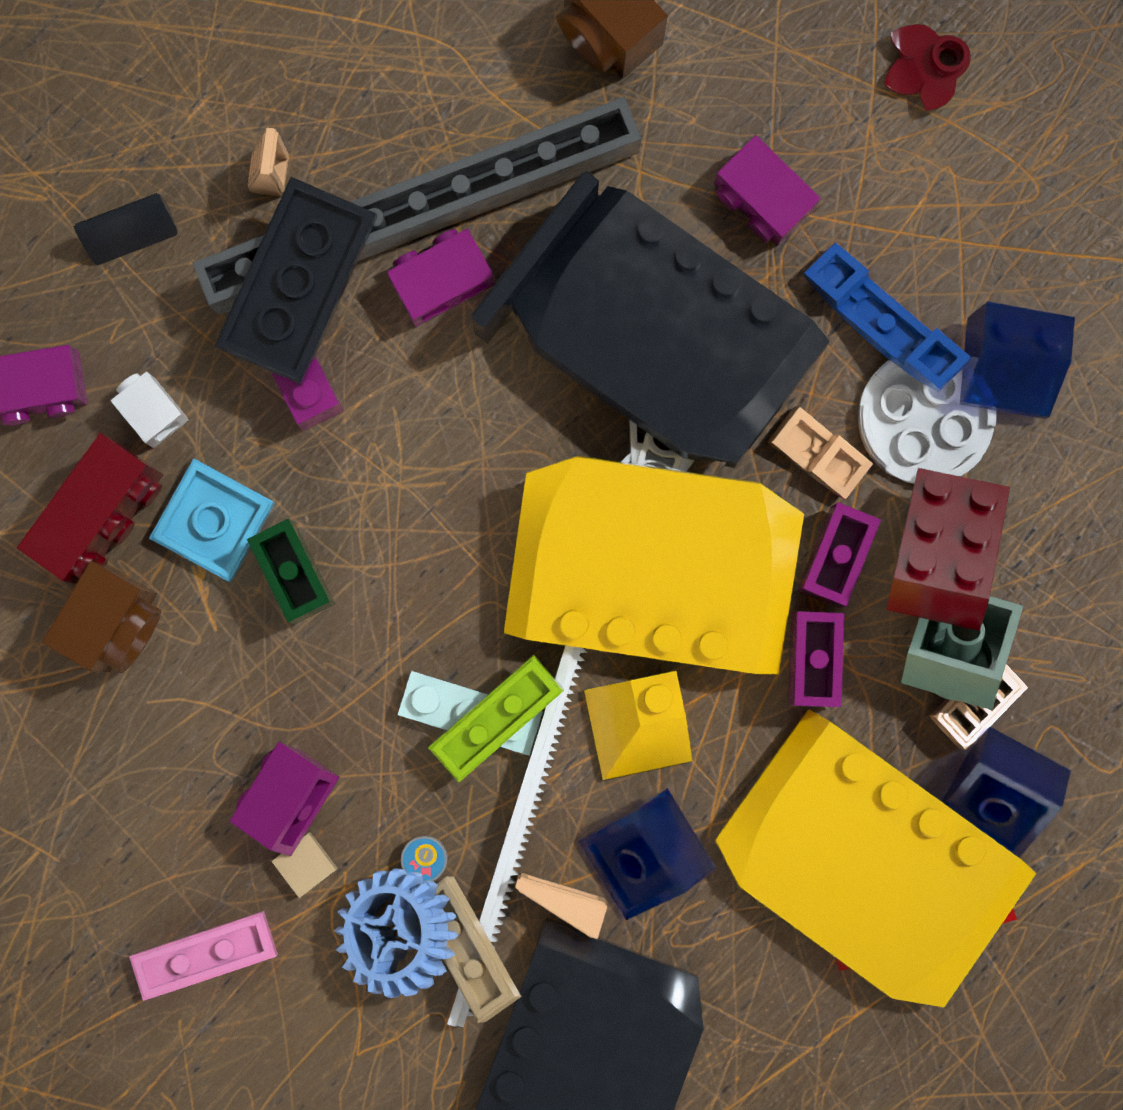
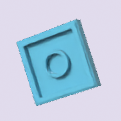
(212, 520)

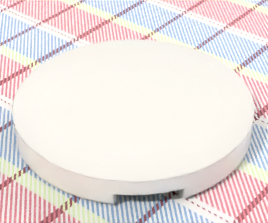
(917, 427)

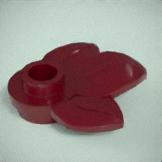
(920, 66)

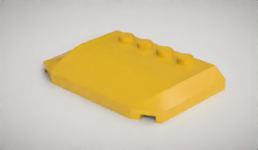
(654, 564)
(870, 864)

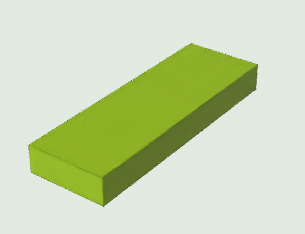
(496, 718)

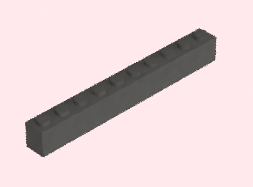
(461, 189)

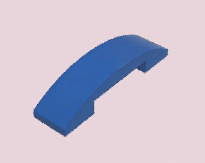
(883, 321)

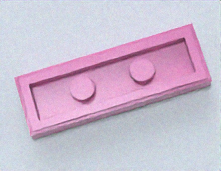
(203, 955)

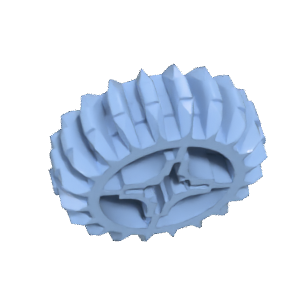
(374, 947)

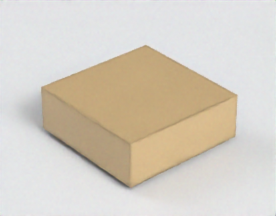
(306, 866)

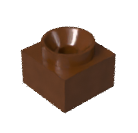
(613, 31)
(104, 620)

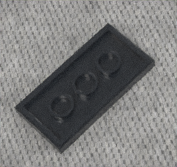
(296, 281)
(498, 302)

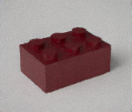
(91, 510)
(949, 549)

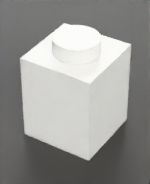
(148, 408)

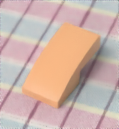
(819, 452)

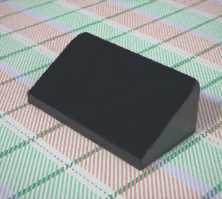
(126, 229)

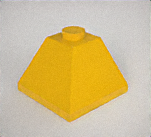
(639, 725)

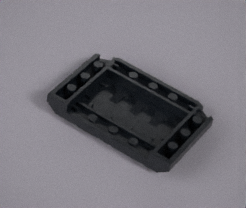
(667, 330)
(595, 1029)

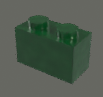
(291, 571)

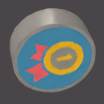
(426, 856)

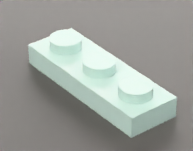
(445, 703)

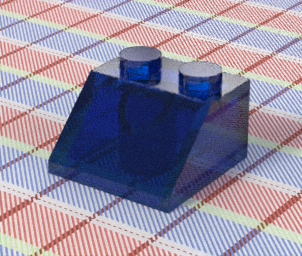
(1016, 359)
(1008, 790)
(647, 855)

